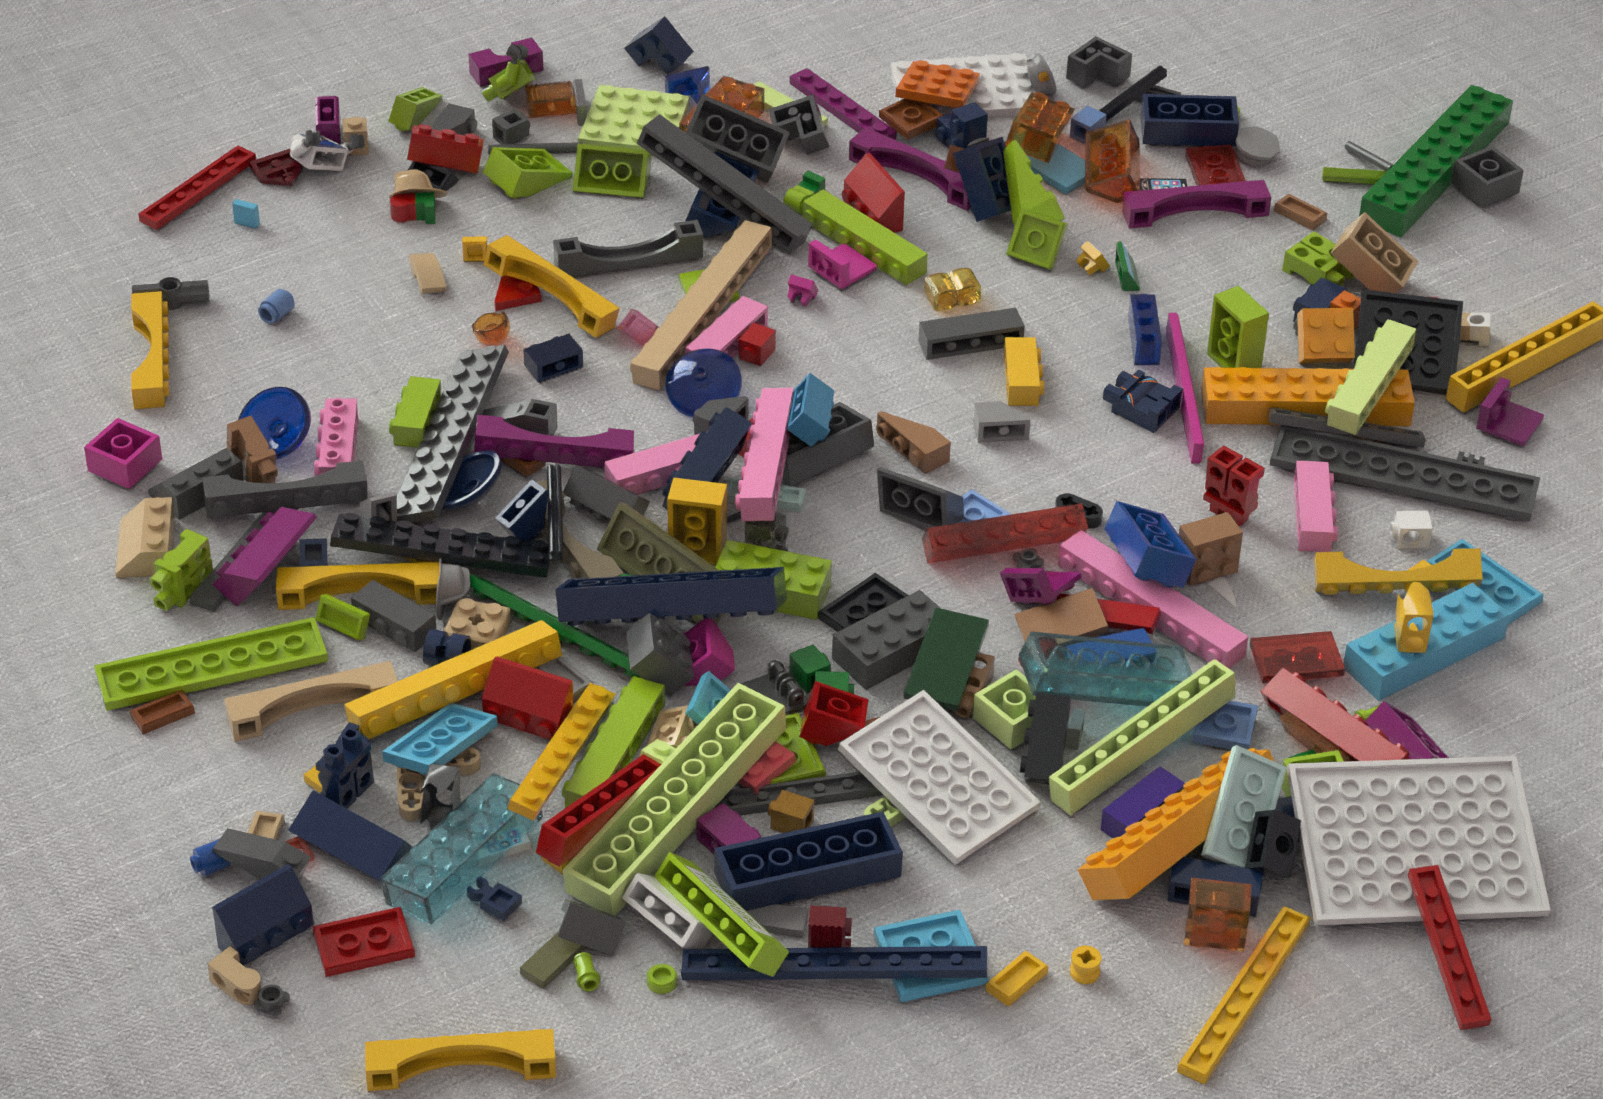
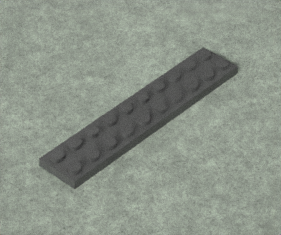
(449, 433)
(1409, 472)

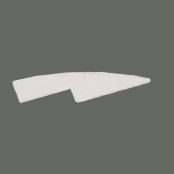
(1222, 587)

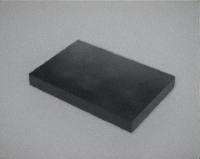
(860, 602)

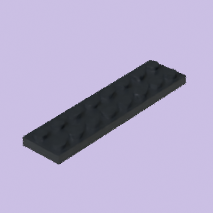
(435, 543)

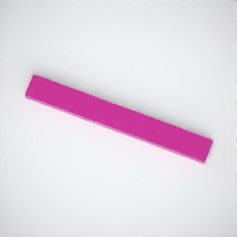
(1183, 380)

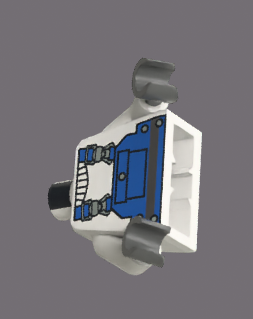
(322, 153)

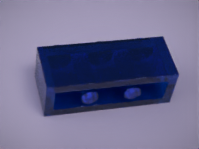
(1144, 329)

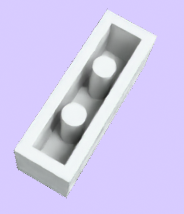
(666, 912)

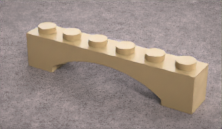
(256, 710)

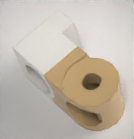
(1475, 328)

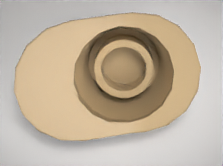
(414, 182)

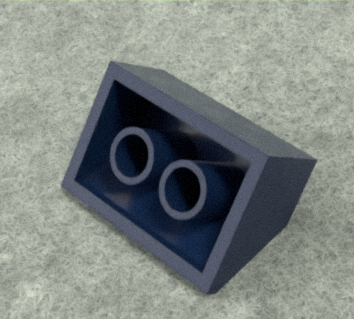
(985, 178)
(263, 915)

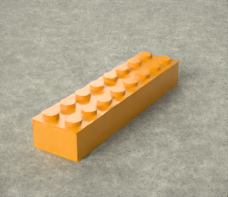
(1248, 393)
(1158, 839)

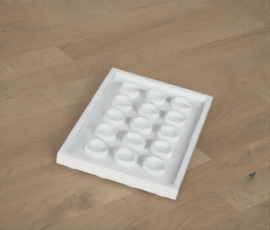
(1001, 86)
(939, 776)

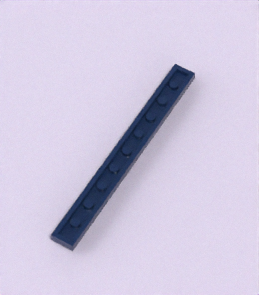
(843, 963)

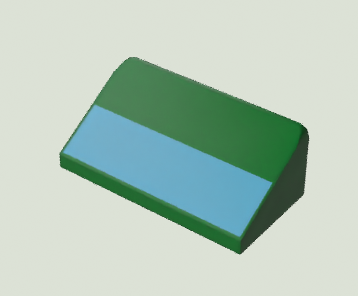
(1126, 269)

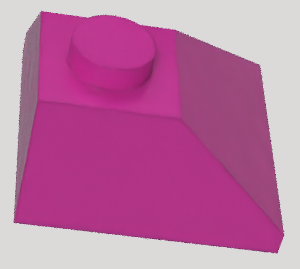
(709, 651)

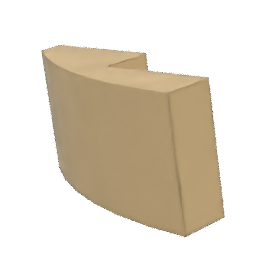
(428, 273)

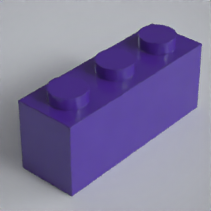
(1138, 800)

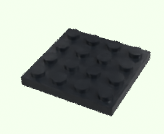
(1436, 336)

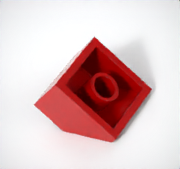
(832, 715)

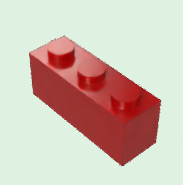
(445, 148)

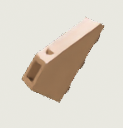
(915, 441)

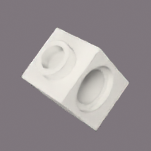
(1411, 529)

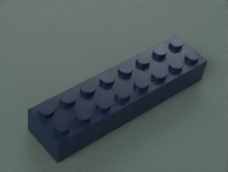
(671, 595)

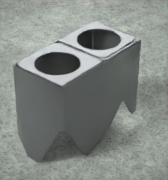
(442, 778)

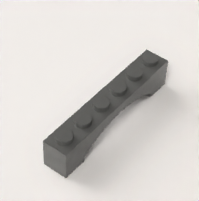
(675, 245)
(234, 497)

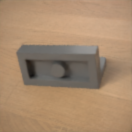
(590, 927)

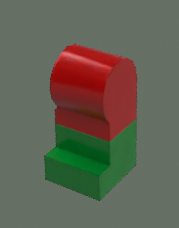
(413, 207)

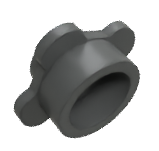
(1028, 559)
(271, 999)

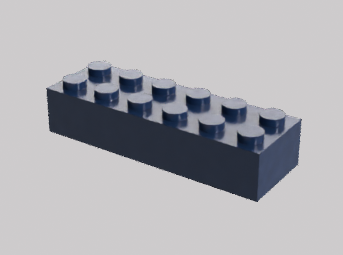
(809, 861)

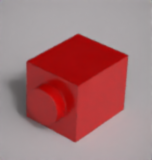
(757, 344)

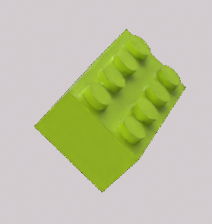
(805, 576)

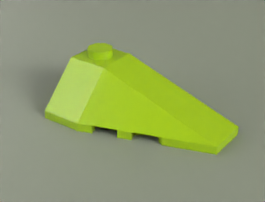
(1026, 187)

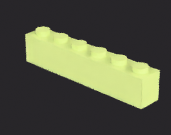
(1370, 376)

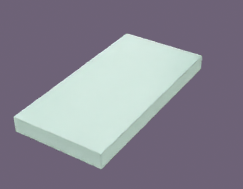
(1248, 786)

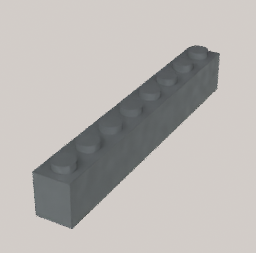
(723, 182)

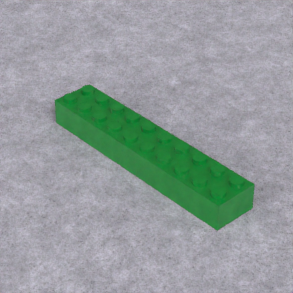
(1429, 163)

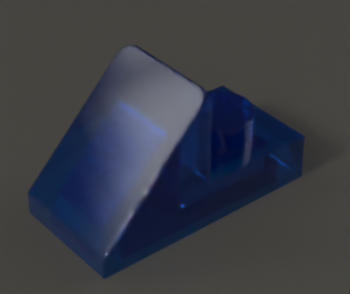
(690, 82)

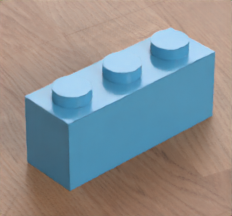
(811, 410)

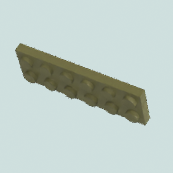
(647, 549)

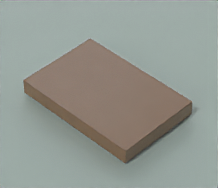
(1070, 615)

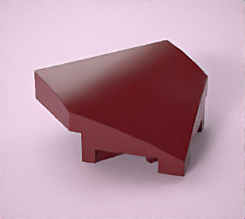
(276, 169)

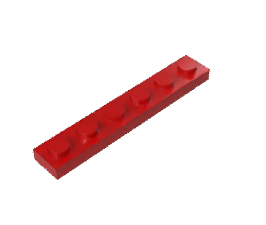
(196, 187)
(1449, 947)

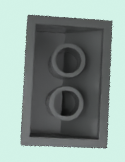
(187, 486)
(917, 500)

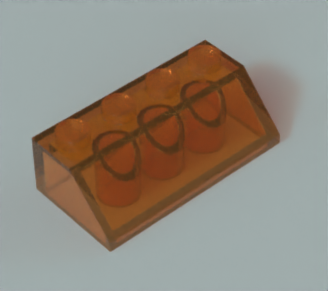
(1112, 161)

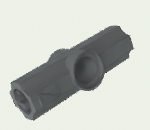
(177, 292)

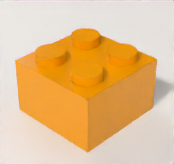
(1326, 335)

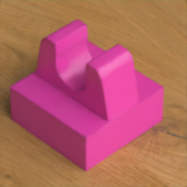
(803, 287)

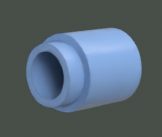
(276, 306)

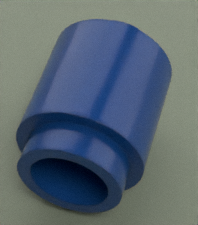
(206, 861)

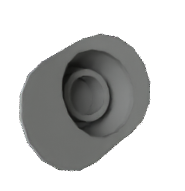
(451, 587)

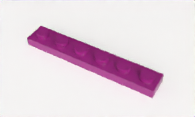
(838, 103)

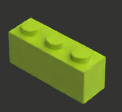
(415, 411)

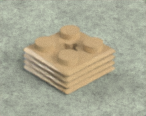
(479, 621)

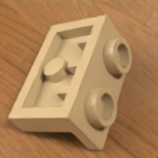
(672, 726)

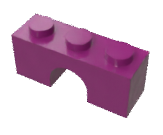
(486, 64)

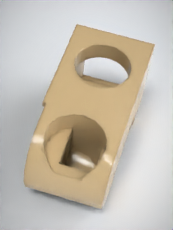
(233, 978)

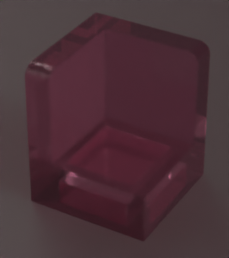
(637, 327)

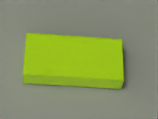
(342, 617)

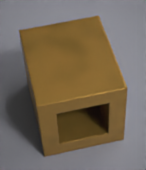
(791, 812)

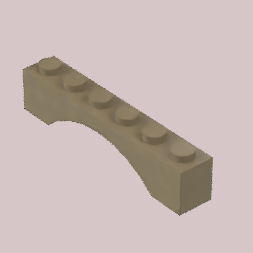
(581, 560)

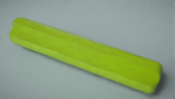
(1351, 175)

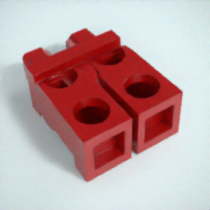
(1232, 484)

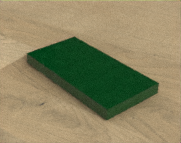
(947, 657)

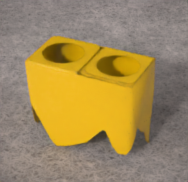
(1415, 604)

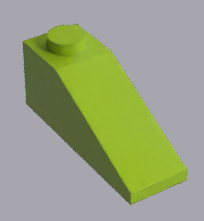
(413, 107)

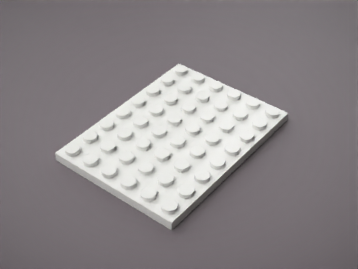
(1387, 816)

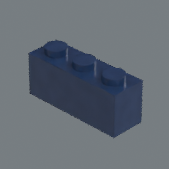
(1193, 868)

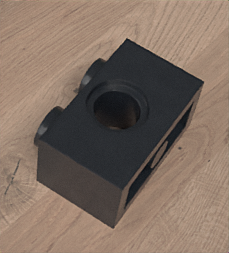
(1273, 843)

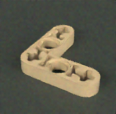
(405, 777)

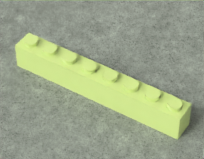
(1142, 737)

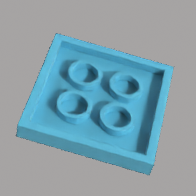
(928, 931)

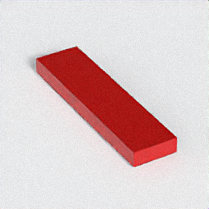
(1127, 615)

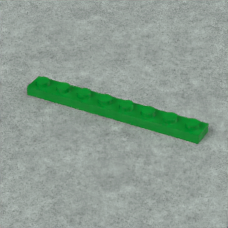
(567, 634)

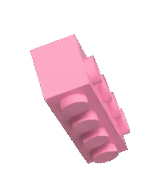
(337, 434)

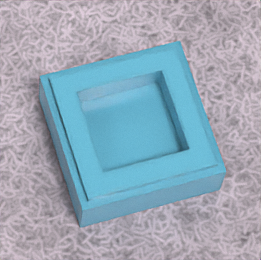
(246, 213)

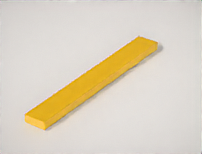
(1243, 995)

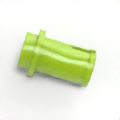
(587, 978)

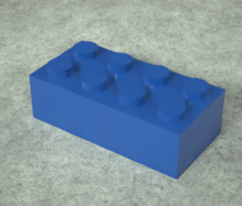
(1150, 545)

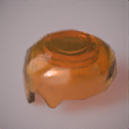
(491, 328)

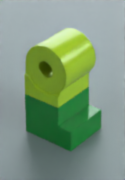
(806, 188)

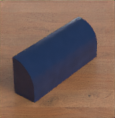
(348, 836)

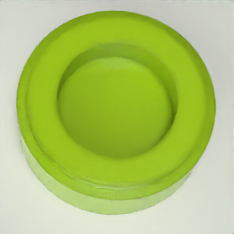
(661, 978)

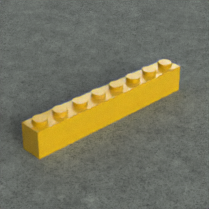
(1527, 356)
(450, 680)

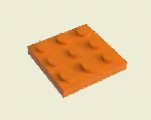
(937, 84)

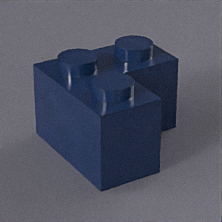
(662, 44)
(962, 126)

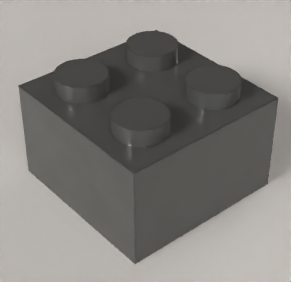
(1487, 176)
(660, 653)

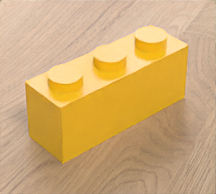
(1023, 371)

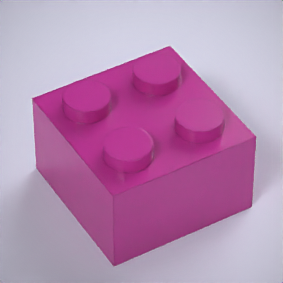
(123, 453)

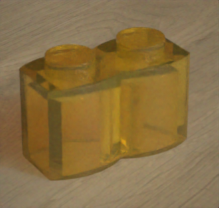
(952, 289)

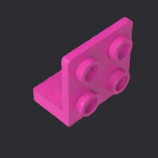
(839, 265)

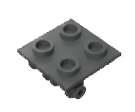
(779, 687)

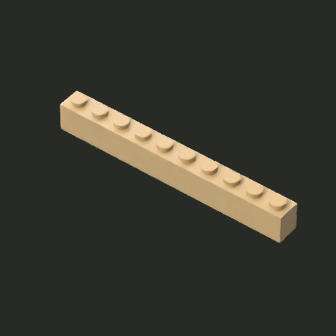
(701, 303)

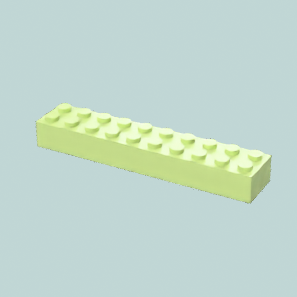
(673, 798)

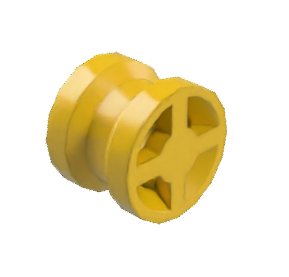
(1085, 964)

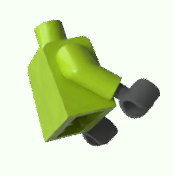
(512, 78)

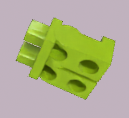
(1314, 260)
(181, 570)

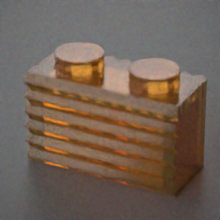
(550, 99)

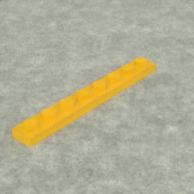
(561, 751)

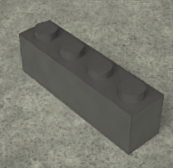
(969, 333)

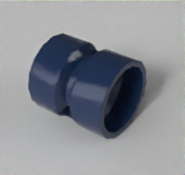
(442, 647)

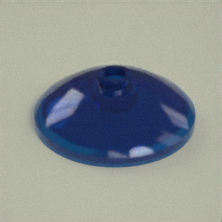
(690, 392)
(280, 409)

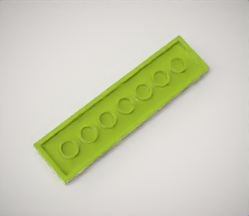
(210, 663)

